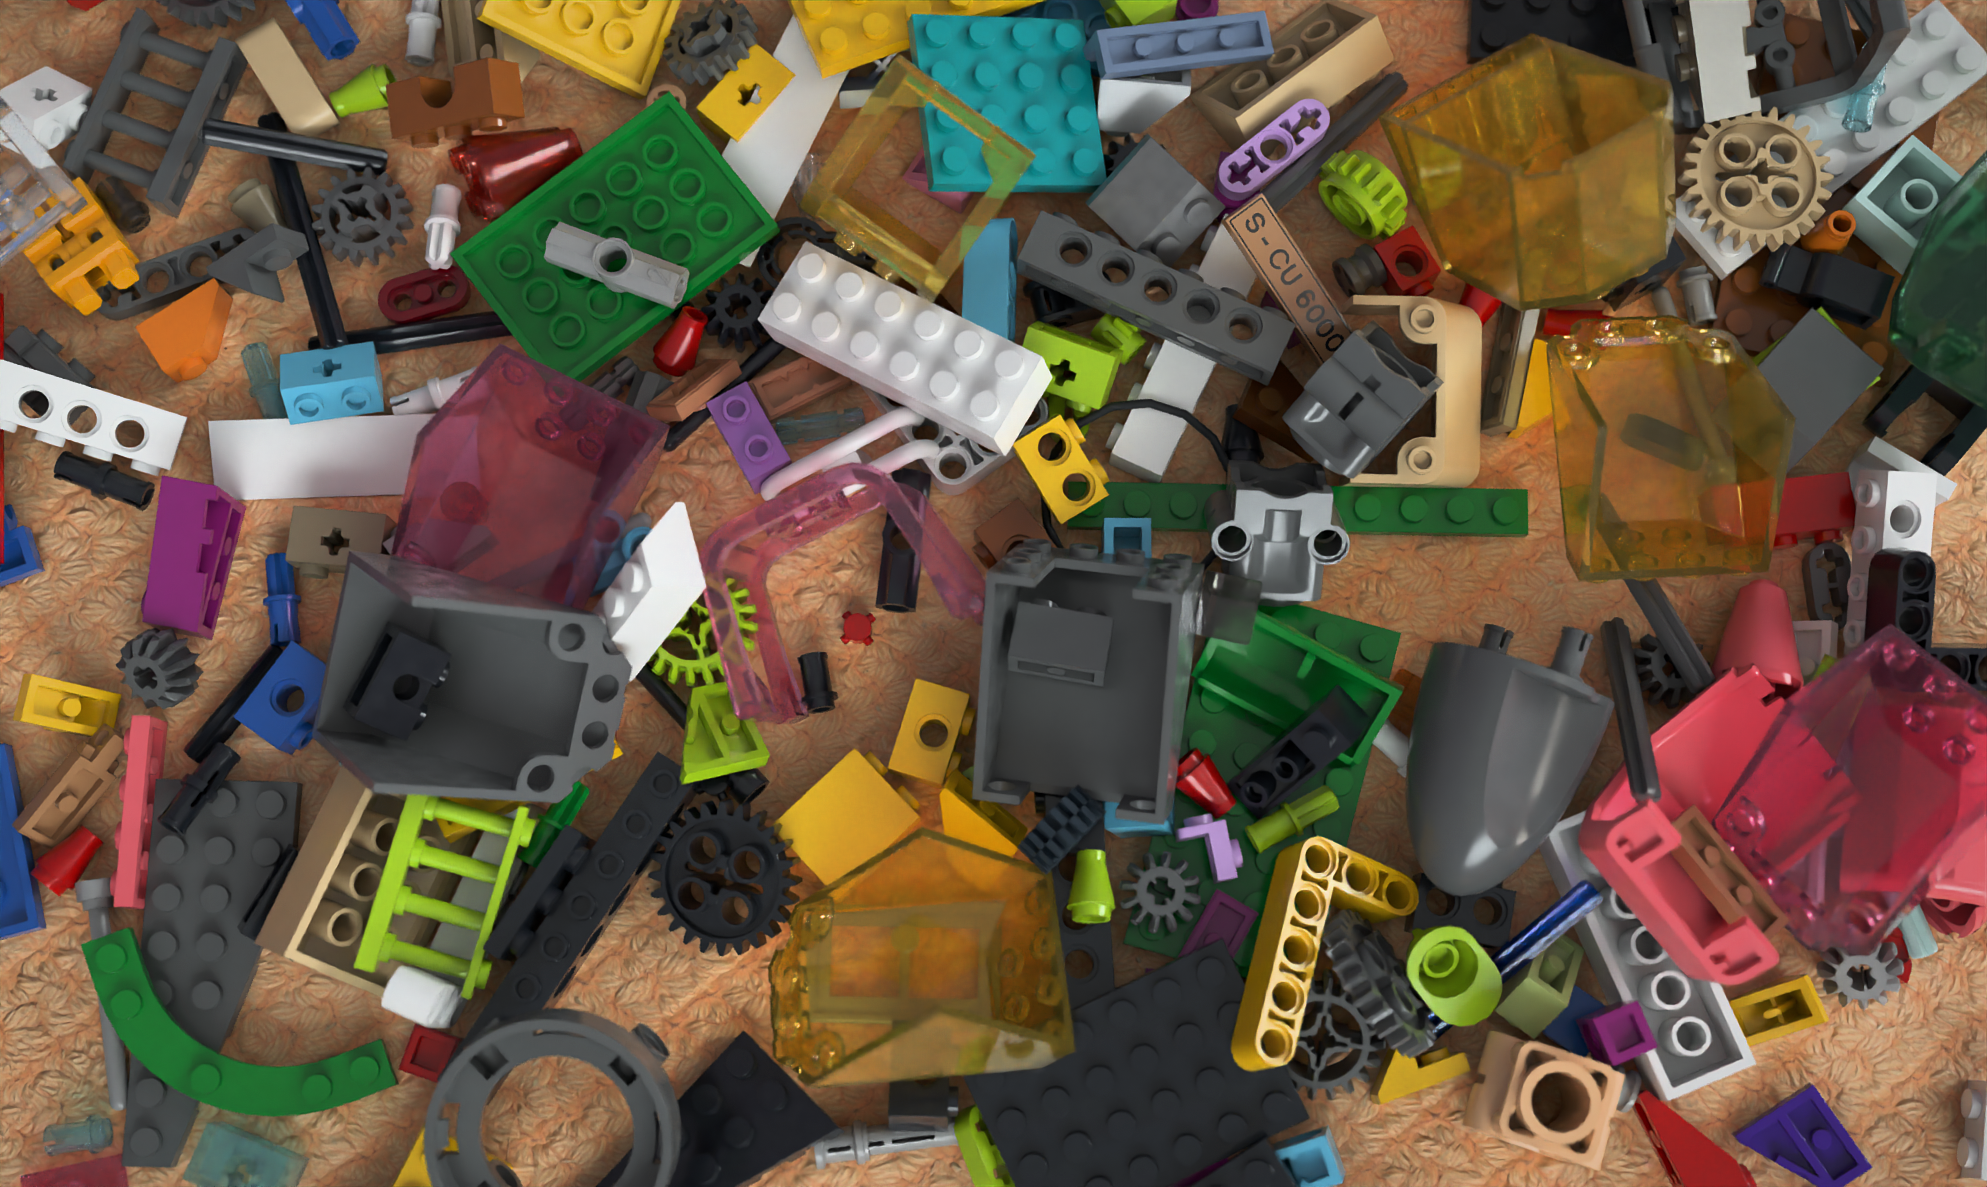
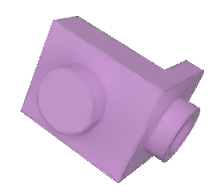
(1222, 852)

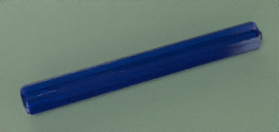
(1538, 936)

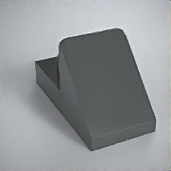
(256, 261)

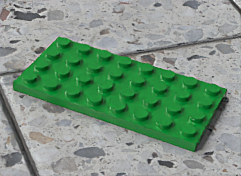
(1232, 740)

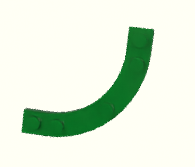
(207, 1074)

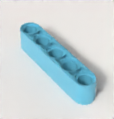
(992, 279)

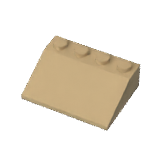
(336, 879)

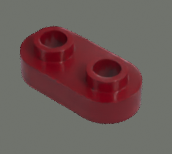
(425, 291)

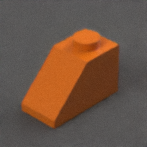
(188, 331)

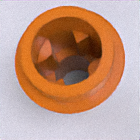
(1830, 233)

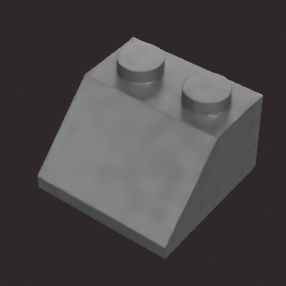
(1155, 202)

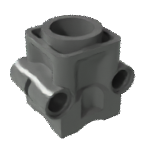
(1359, 401)
(1277, 529)

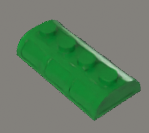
(1287, 673)

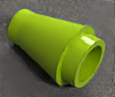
(363, 91)
(1091, 890)

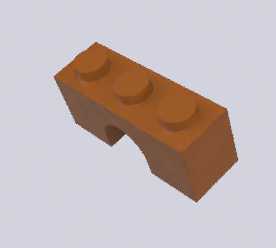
(483, 99)

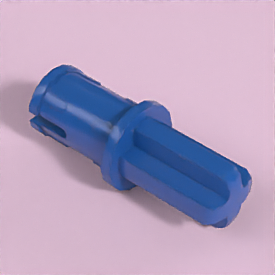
(281, 601)

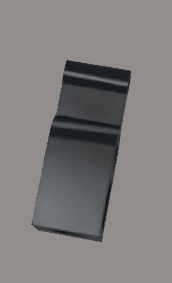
(1828, 280)

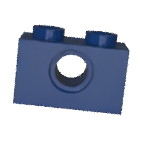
(267, 709)

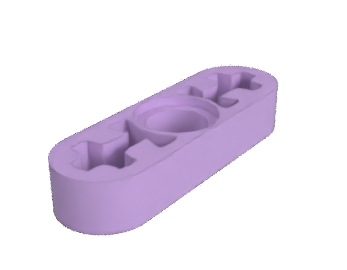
(1290, 120)

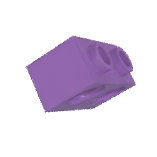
(748, 434)

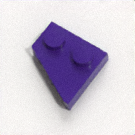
(1806, 1140)

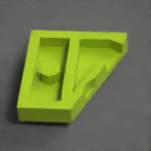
(716, 739)

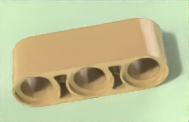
(286, 80)

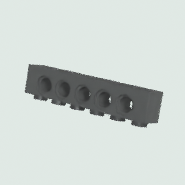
(1167, 319)

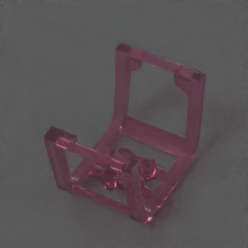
(791, 523)

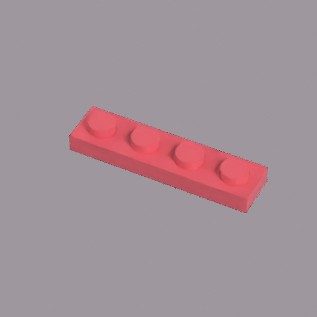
(145, 749)

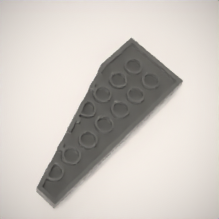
(192, 941)

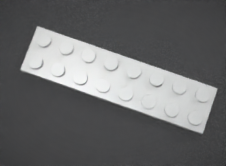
(1920, 79)

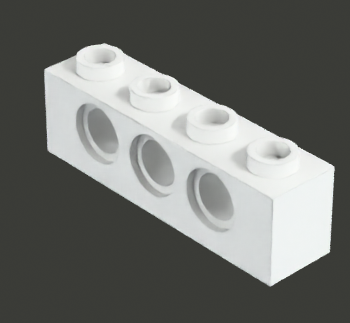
(161, 427)
(1891, 512)

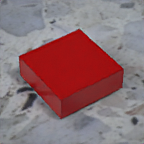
(428, 1052)

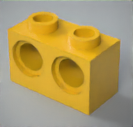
(1050, 474)

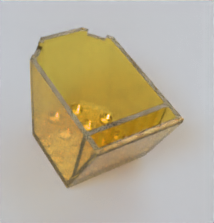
(1542, 172)

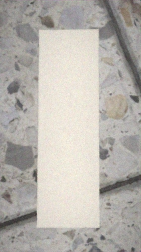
(781, 137)
(314, 457)

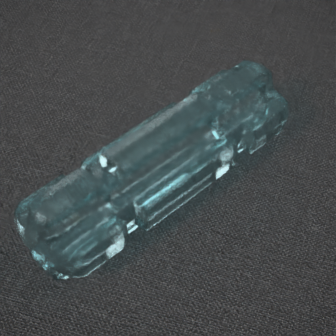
(819, 425)

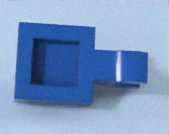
(20, 551)

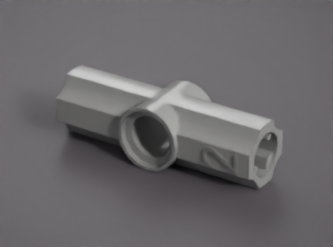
(592, 255)

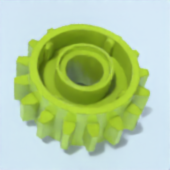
(1362, 194)

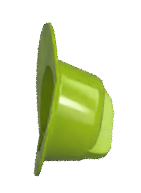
(1453, 974)

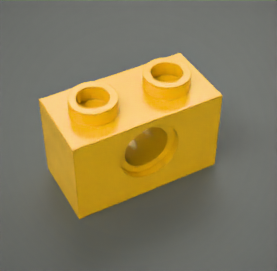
(927, 706)

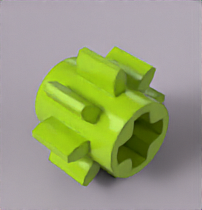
(1120, 335)

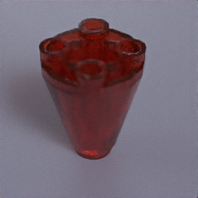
(510, 165)

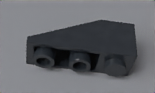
(1300, 751)

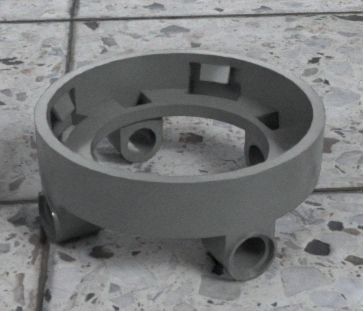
(626, 1057)

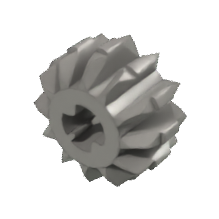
(1864, 984)

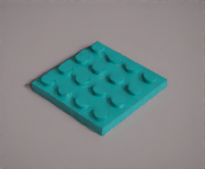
(1019, 77)

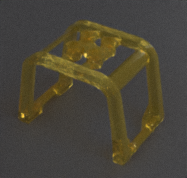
(870, 228)

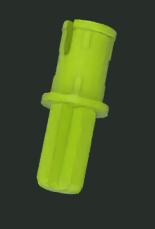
(1292, 818)

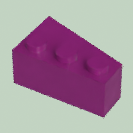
(190, 556)

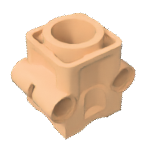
(1502, 1099)

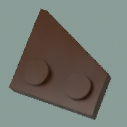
(1264, 405)

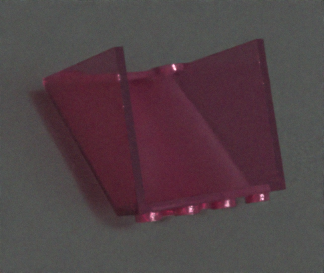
(526, 480)
(1862, 793)

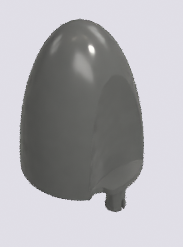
(1496, 755)

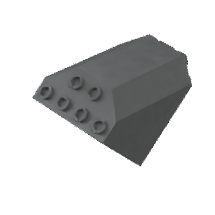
(525, 693)

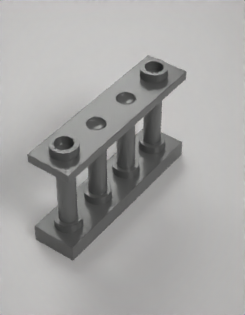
(184, 148)

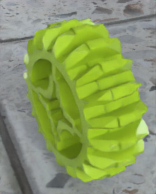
(705, 662)

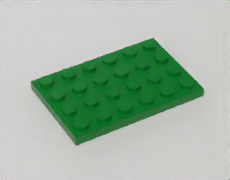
(645, 183)

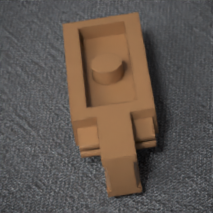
(72, 789)

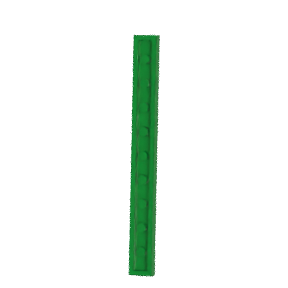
(1362, 509)

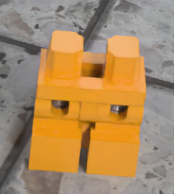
(83, 253)

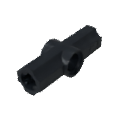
(900, 568)

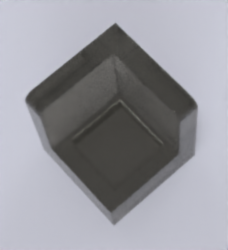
(1227, 607)

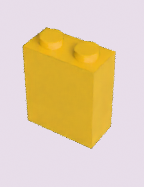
(848, 817)

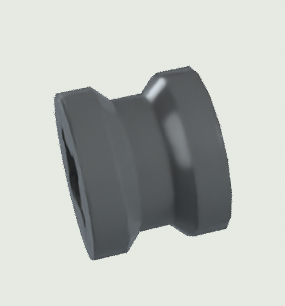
(1359, 271)

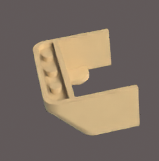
(1453, 450)

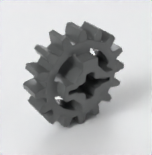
(710, 41)
(362, 236)

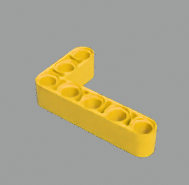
(1301, 936)

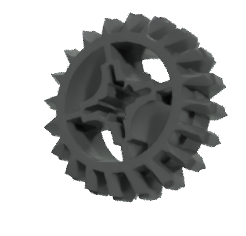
(1337, 1039)

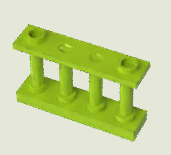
(397, 898)

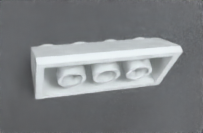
(653, 589)

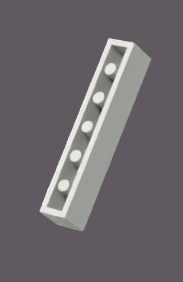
(1176, 374)

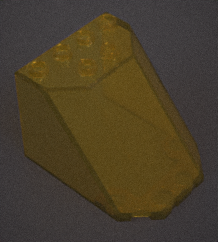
(1665, 450)
(922, 969)

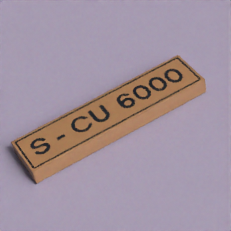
(1288, 277)

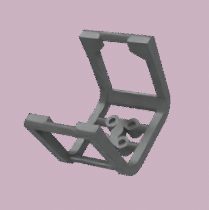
(1851, 71)

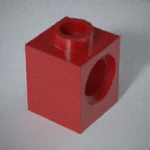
(1411, 249)

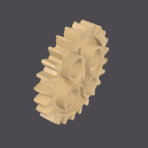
(1758, 217)

